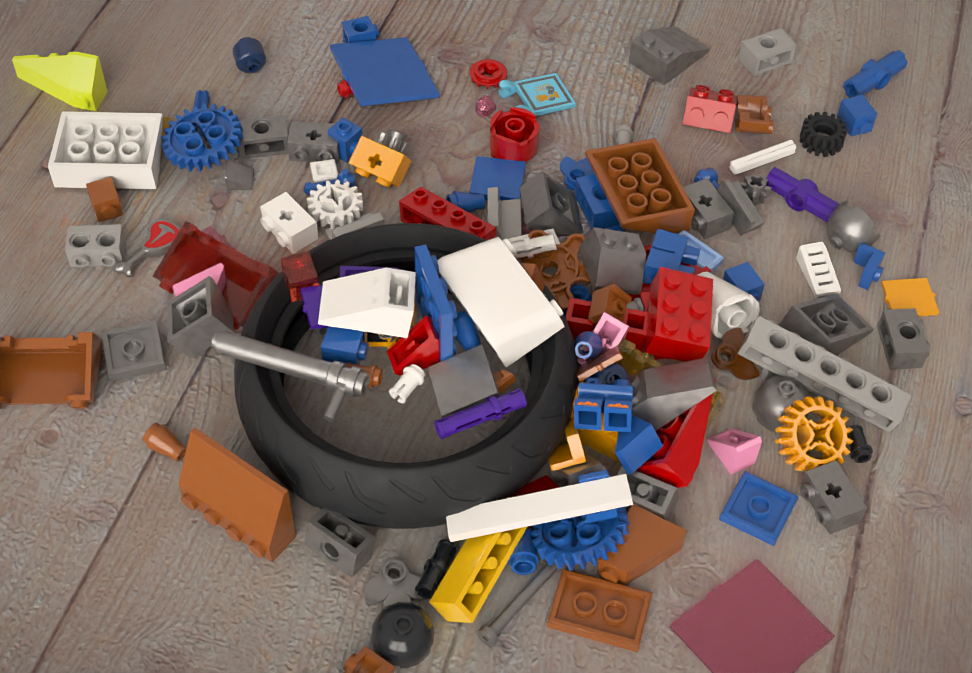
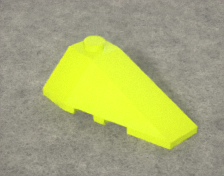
(70, 77)

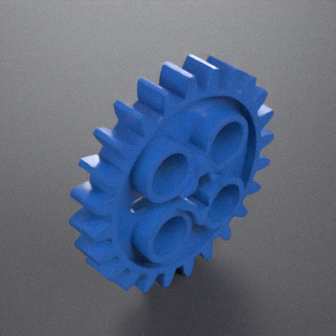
(185, 146)
(578, 542)

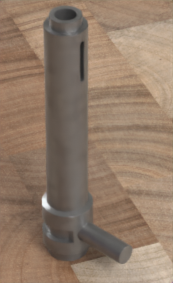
(334, 375)

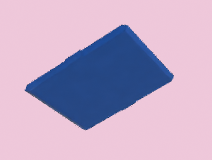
(384, 71)

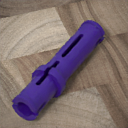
(486, 411)

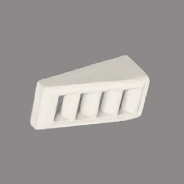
(817, 254)

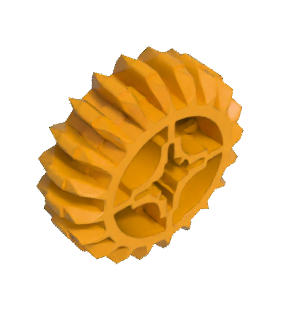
(795, 422)

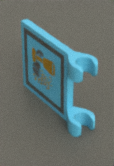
(539, 94)

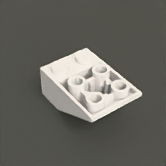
(370, 302)

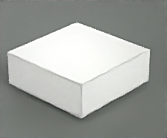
(324, 170)

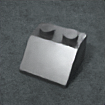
(549, 206)
(614, 259)
(197, 317)

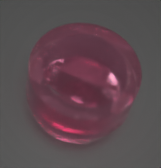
(485, 106)

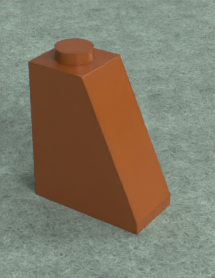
(645, 547)

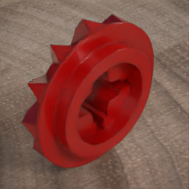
(492, 68)

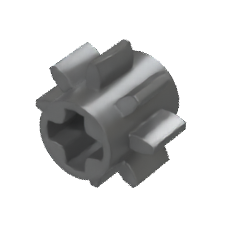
(394, 140)
(756, 188)

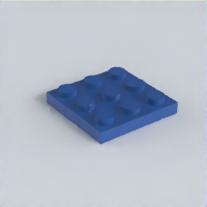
(433, 302)

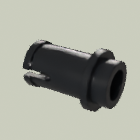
(860, 449)

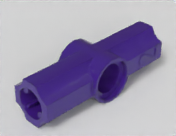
(801, 194)

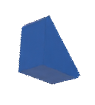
(638, 445)

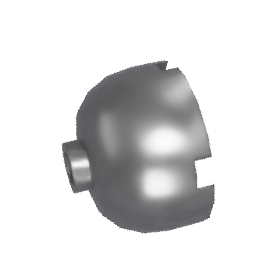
(850, 228)
(775, 396)

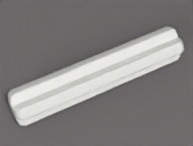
(762, 157)

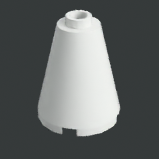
(730, 307)

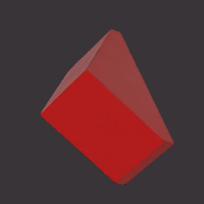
(418, 348)

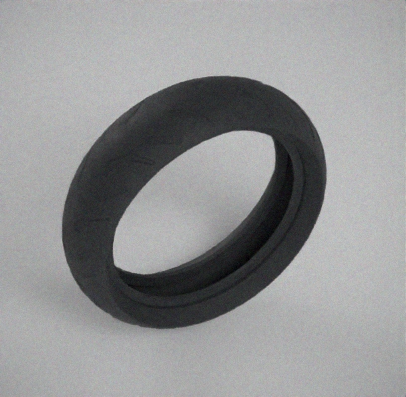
(383, 491)

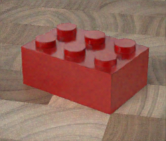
(679, 315)

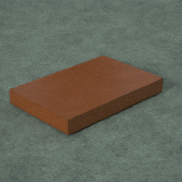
(599, 610)

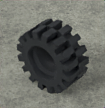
(825, 124)

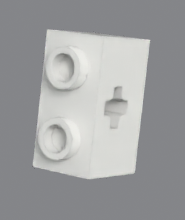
(289, 223)

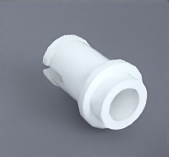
(407, 383)

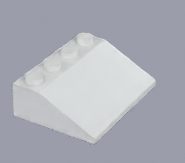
(105, 146)

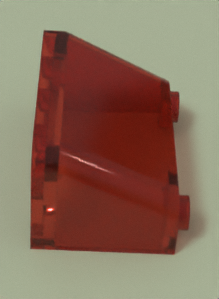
(197, 251)

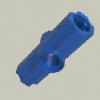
(875, 74)

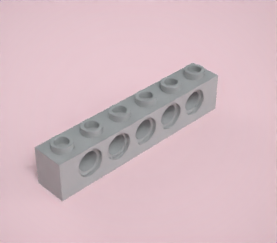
(834, 385)

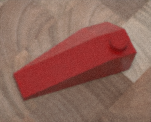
(681, 447)

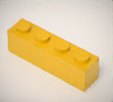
(474, 575)

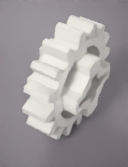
(335, 204)

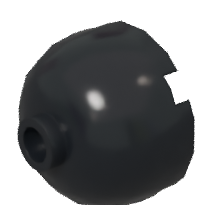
(402, 634)

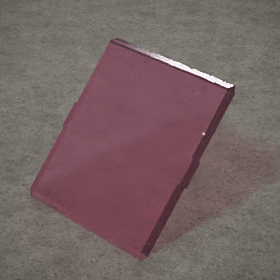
(752, 626)

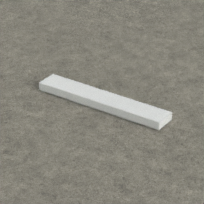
(540, 507)

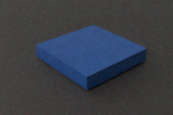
(499, 173)
(759, 508)

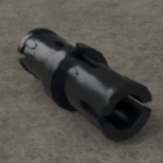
(435, 569)

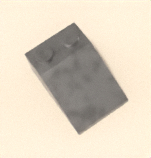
(665, 53)
(827, 323)
(670, 390)

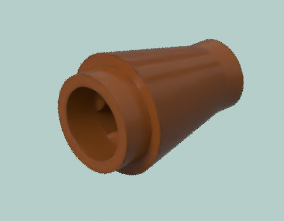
(163, 441)

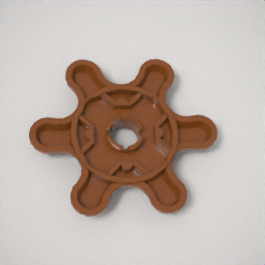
(569, 268)

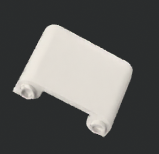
(500, 298)

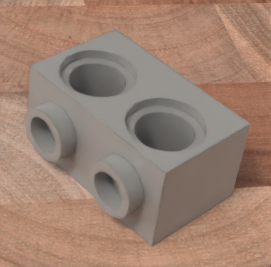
(95, 245)

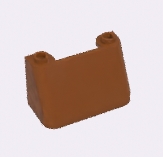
(50, 370)

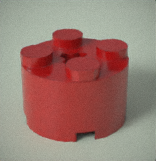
(514, 135)

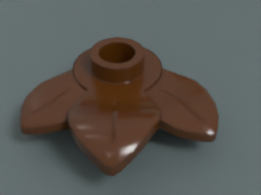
(737, 364)

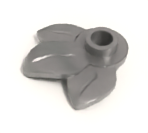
(391, 590)

